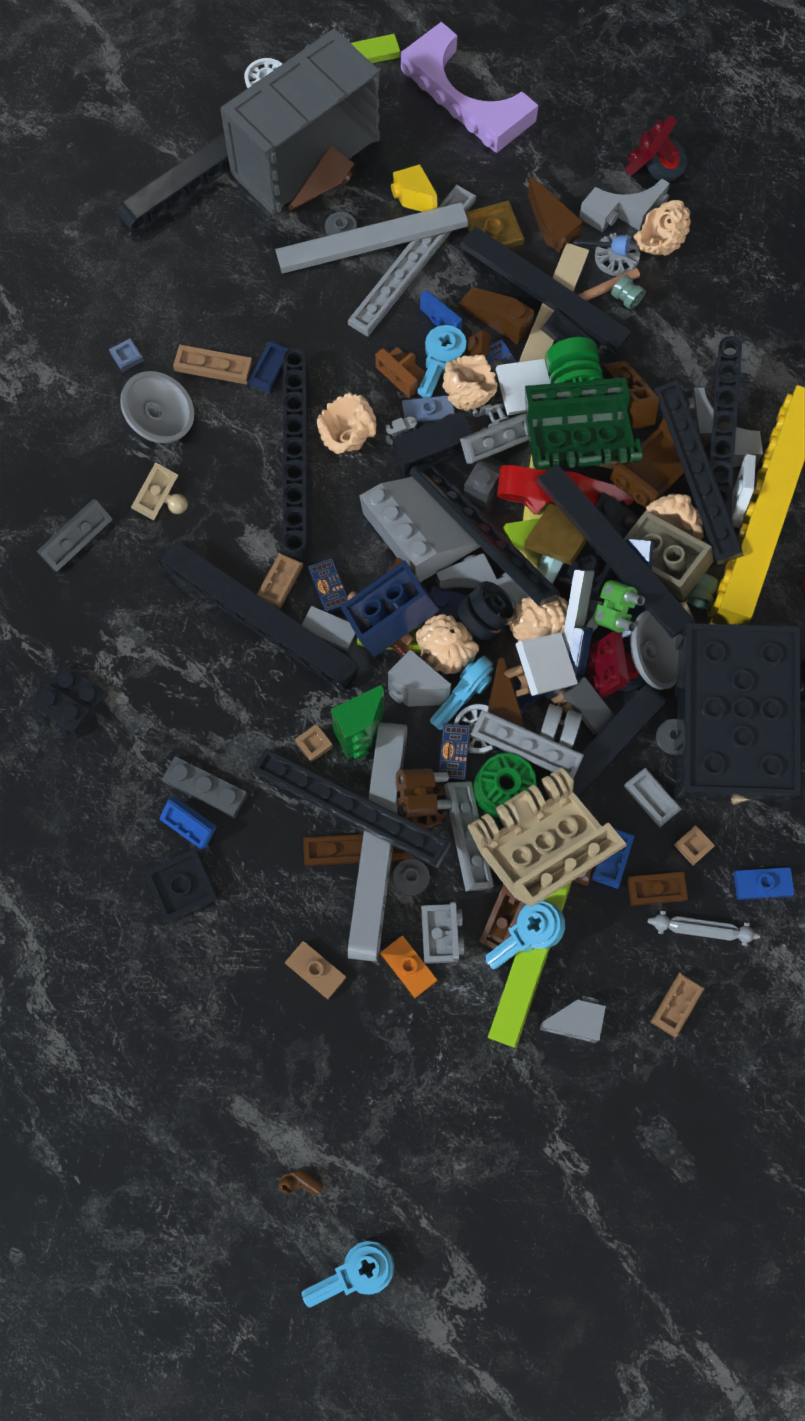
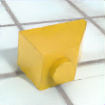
(414, 189)

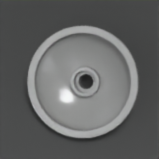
(163, 398)
(654, 652)

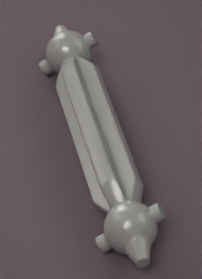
(703, 928)

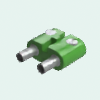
(615, 607)

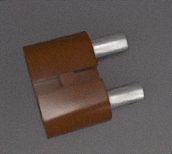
(417, 792)

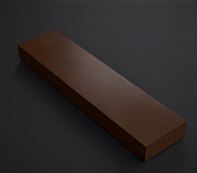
(340, 850)

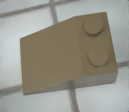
(677, 556)

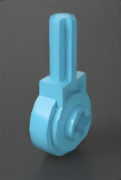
(441, 347)
(474, 679)
(527, 933)
(351, 1277)

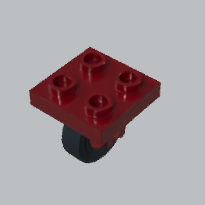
(660, 154)
(612, 666)

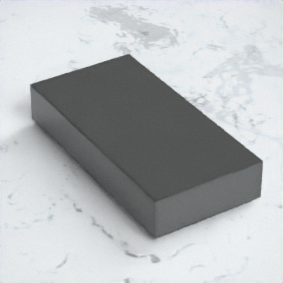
(591, 706)

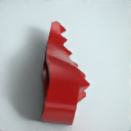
(520, 486)

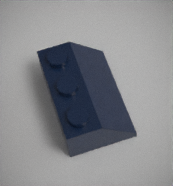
(389, 608)

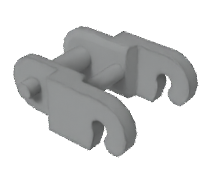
(489, 410)
(400, 425)

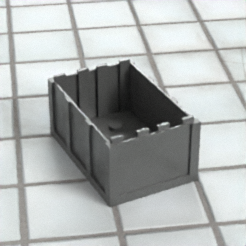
(296, 113)

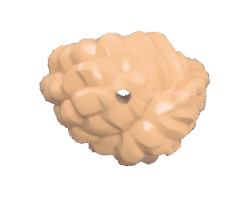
(664, 228)
(469, 382)
(346, 423)
(679, 512)
(538, 621)
(443, 649)

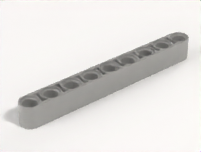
(376, 853)

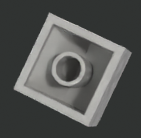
(417, 683)

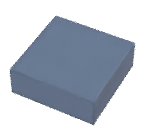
(126, 355)

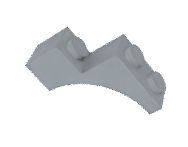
(604, 208)
(702, 413)
(474, 571)

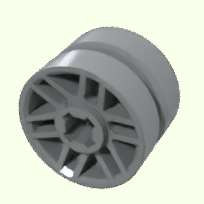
(561, 730)

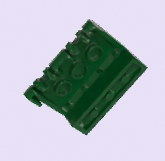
(580, 423)

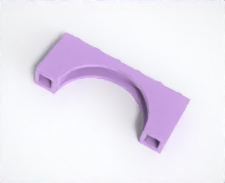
(491, 121)

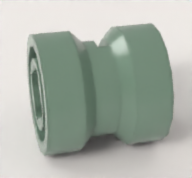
(628, 292)
(702, 593)

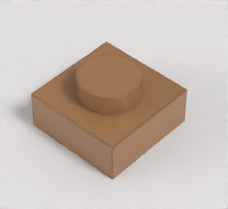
(313, 743)
(694, 845)

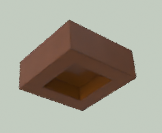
(478, 344)

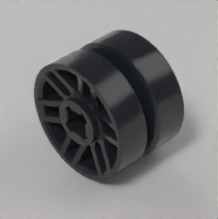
(486, 610)

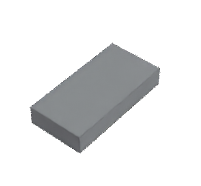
(329, 628)
(652, 797)

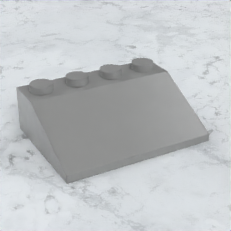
(416, 526)

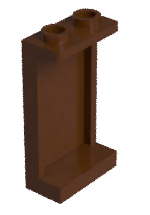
(657, 470)

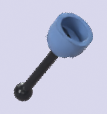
(619, 245)

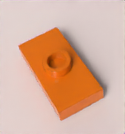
(408, 966)

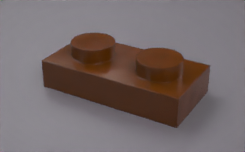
(657, 889)

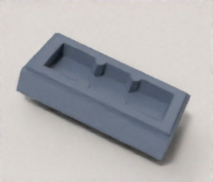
(427, 409)

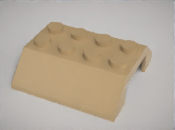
(544, 840)

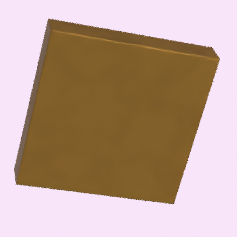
(498, 222)
(555, 536)

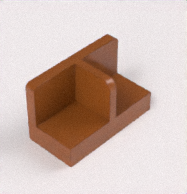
(400, 370)

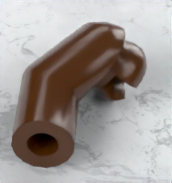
(299, 1179)

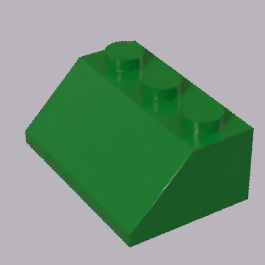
(358, 722)

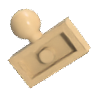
(156, 492)

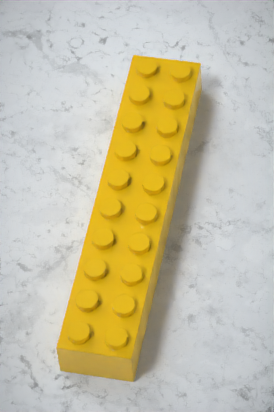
(764, 515)

